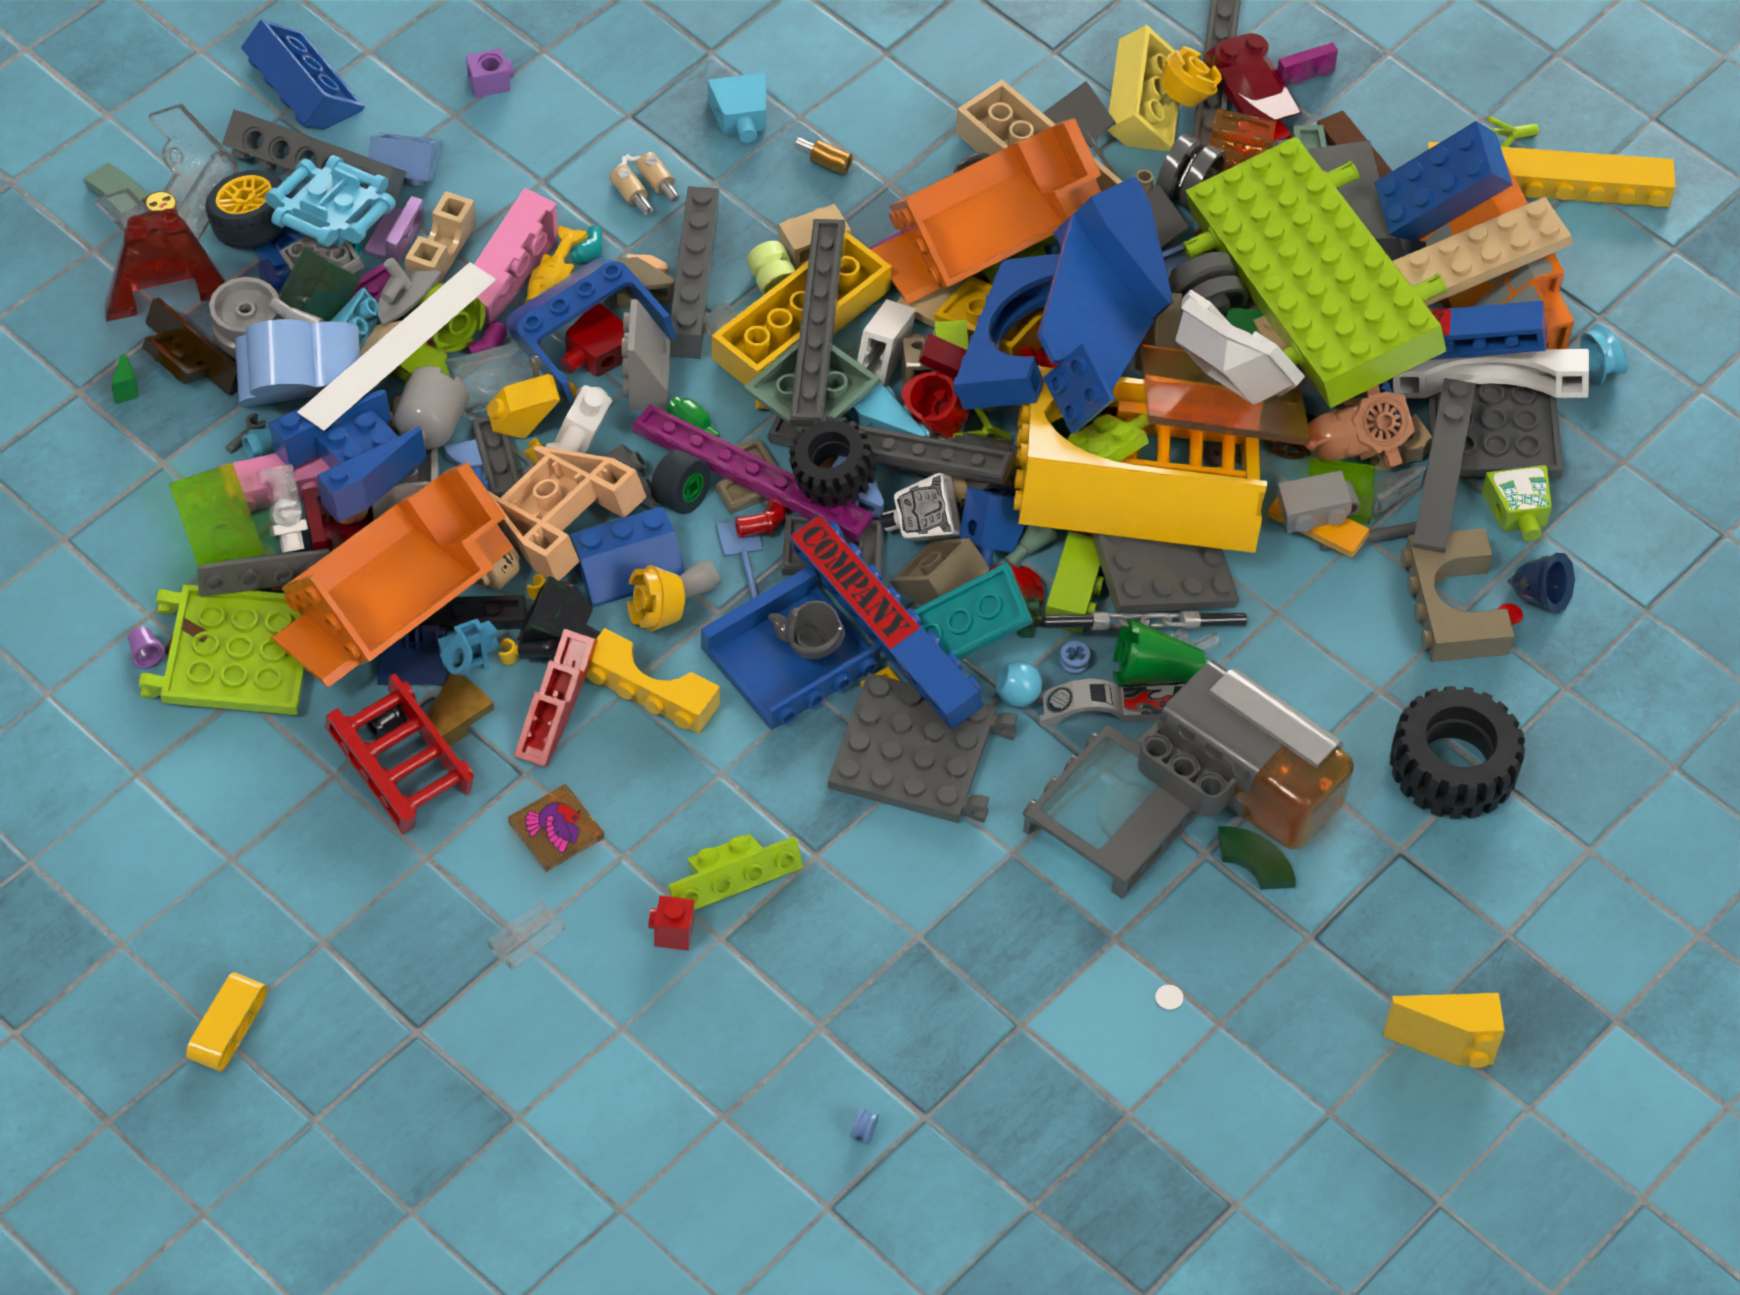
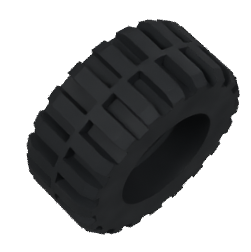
(1450, 787)

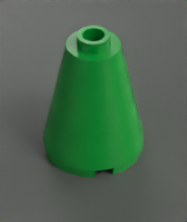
(1154, 657)

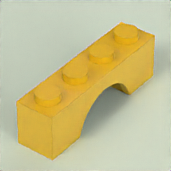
(685, 700)

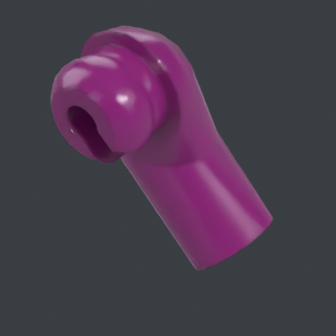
(493, 338)

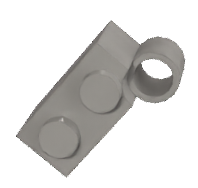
(1316, 501)

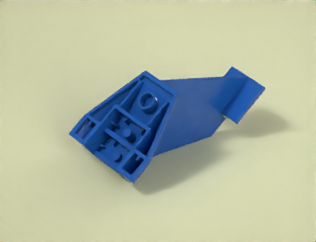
(1101, 298)

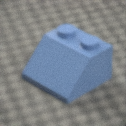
(409, 153)

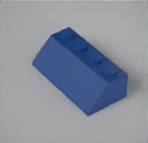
(300, 75)

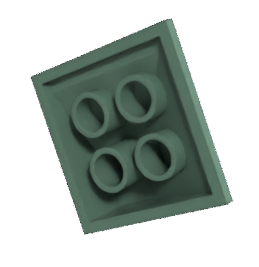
(846, 384)

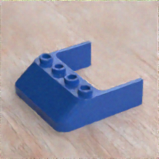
(571, 299)

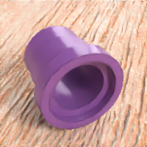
(145, 649)

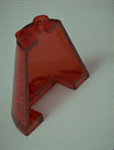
(156, 252)

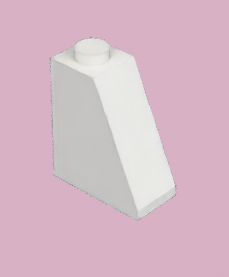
(883, 339)

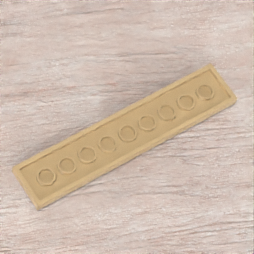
(1477, 253)

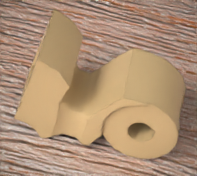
(1413, 449)

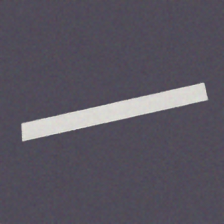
(396, 346)

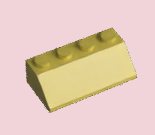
(1138, 102)

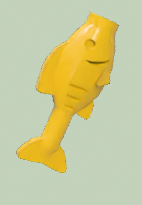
(553, 267)

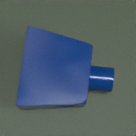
(990, 522)

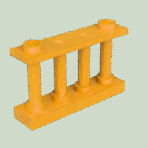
(1128, 411)

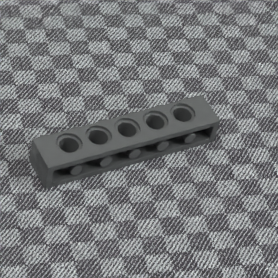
(246, 129)

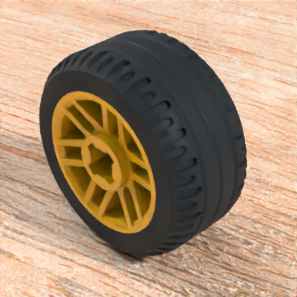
(240, 211)

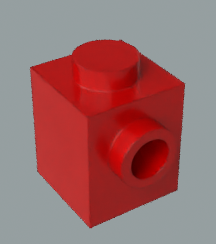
(672, 922)

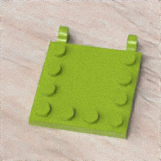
(238, 660)

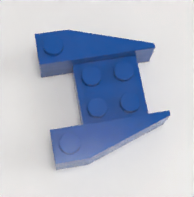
(358, 448)

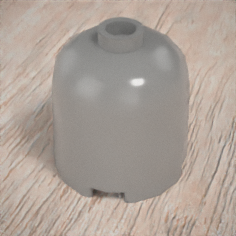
(433, 404)

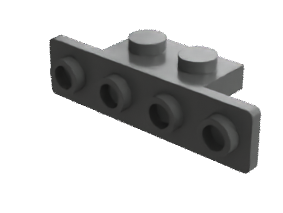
(254, 572)

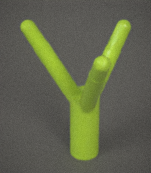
(1513, 132)
(988, 429)

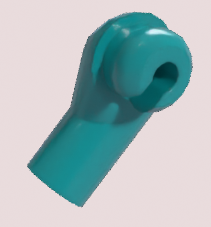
(589, 248)

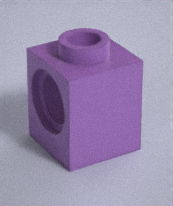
(489, 72)

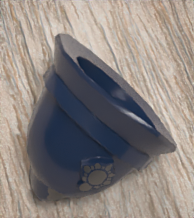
(1545, 582)

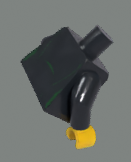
(555, 608)

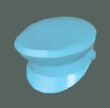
(1605, 353)

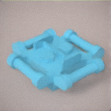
(331, 203)

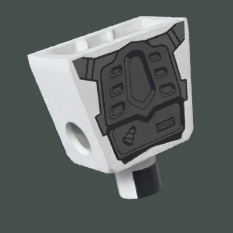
(925, 510)

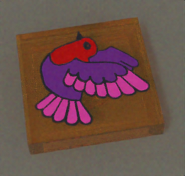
(556, 827)

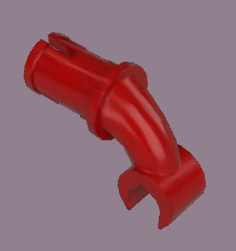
(763, 522)

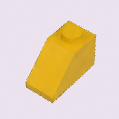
(522, 406)

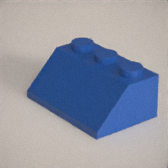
(618, 547)

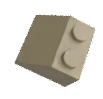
(939, 569)

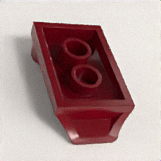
(1252, 78)

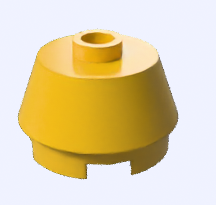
(1188, 78)
(656, 598)

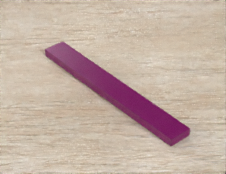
(746, 469)

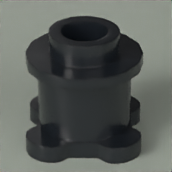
(386, 721)

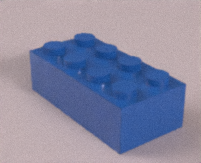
(1443, 182)

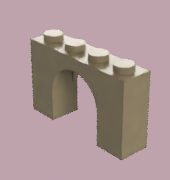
(1448, 631)

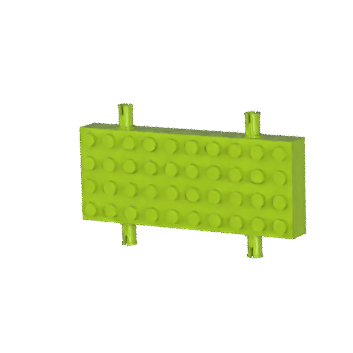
(1316, 270)

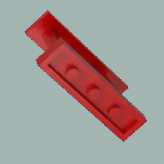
(384, 782)

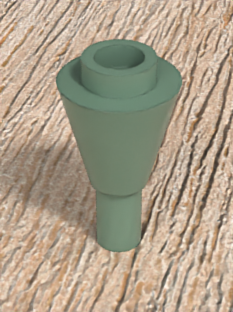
(1031, 540)

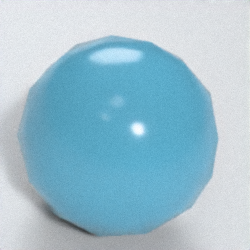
(1019, 684)

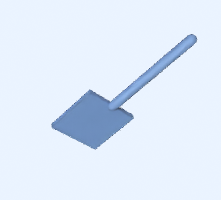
(742, 546)

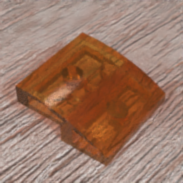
(1240, 136)

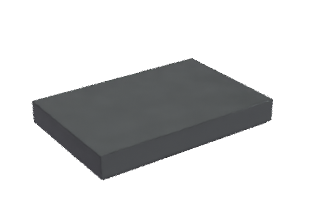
(869, 544)

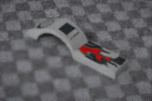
(1090, 694)

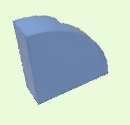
(464, 452)

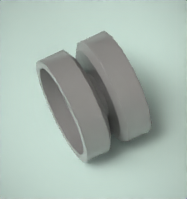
(237, 306)

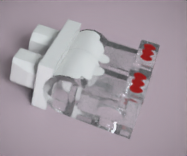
(285, 507)

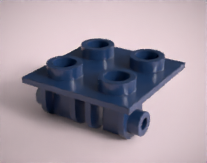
(414, 657)

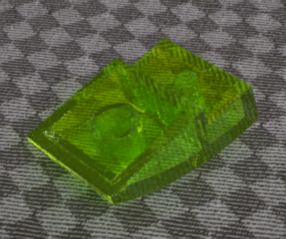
(216, 516)

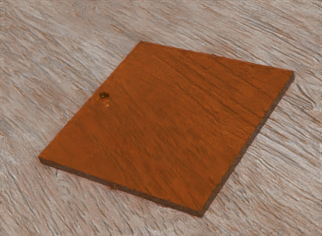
(1188, 398)

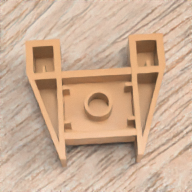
(555, 495)

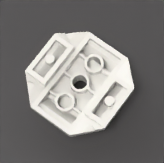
(1232, 356)

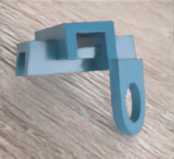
(468, 639)

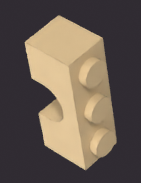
(450, 230)

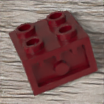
(323, 528)

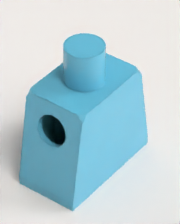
(739, 104)

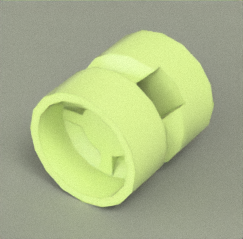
(769, 265)

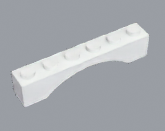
(1553, 371)

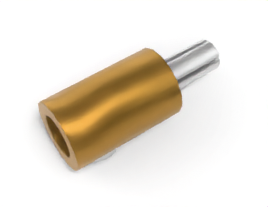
(826, 155)

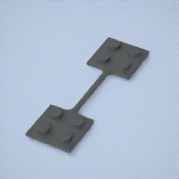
(1095, 120)

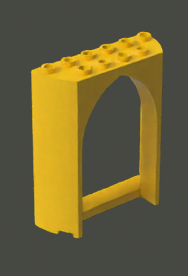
(1096, 495)

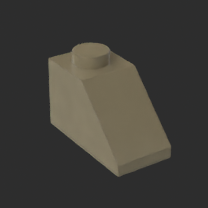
(654, 280)

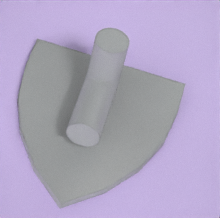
(403, 290)

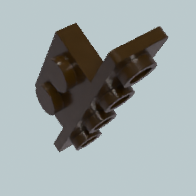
(186, 350)

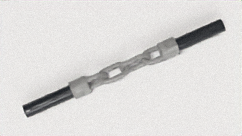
(1101, 620)

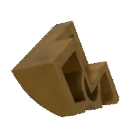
(458, 707)

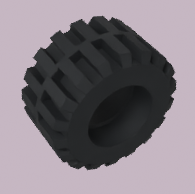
(829, 440)

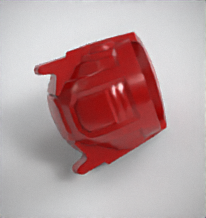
(934, 403)

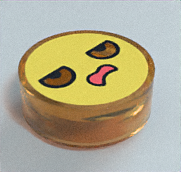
(160, 200)

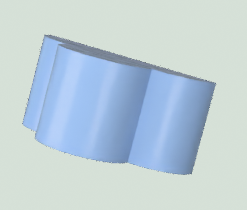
(292, 359)

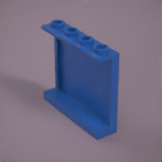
(768, 670)

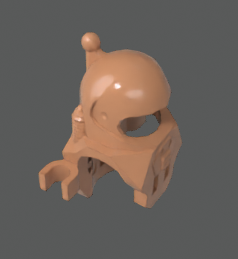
(1359, 426)

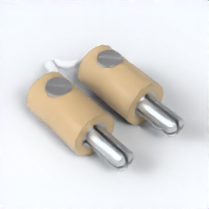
(655, 174)

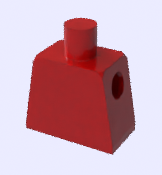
(594, 342)

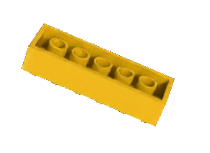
(774, 320)

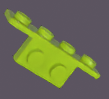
(735, 868)

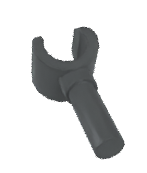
(251, 423)

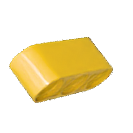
(226, 1021)

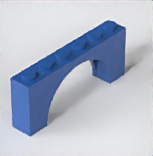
(987, 374)

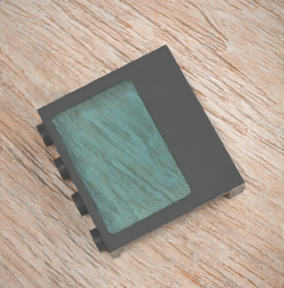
(1110, 810)

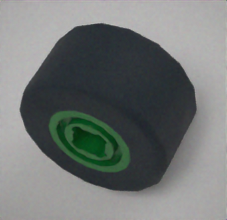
(680, 481)

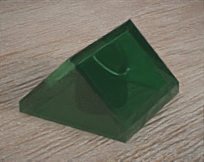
(318, 286)

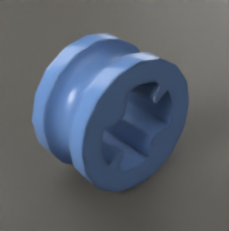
(1076, 666)
(864, 1125)

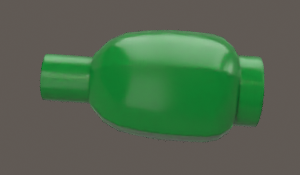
(692, 413)

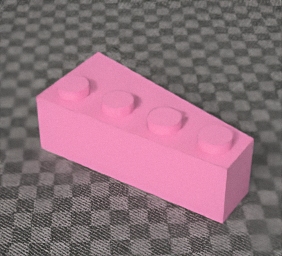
(517, 249)

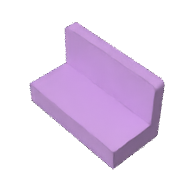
(396, 231)

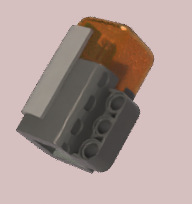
(1248, 756)

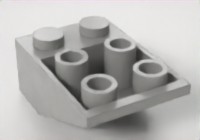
(645, 360)

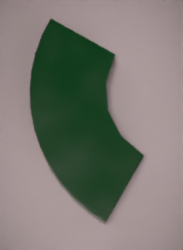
(1257, 856)

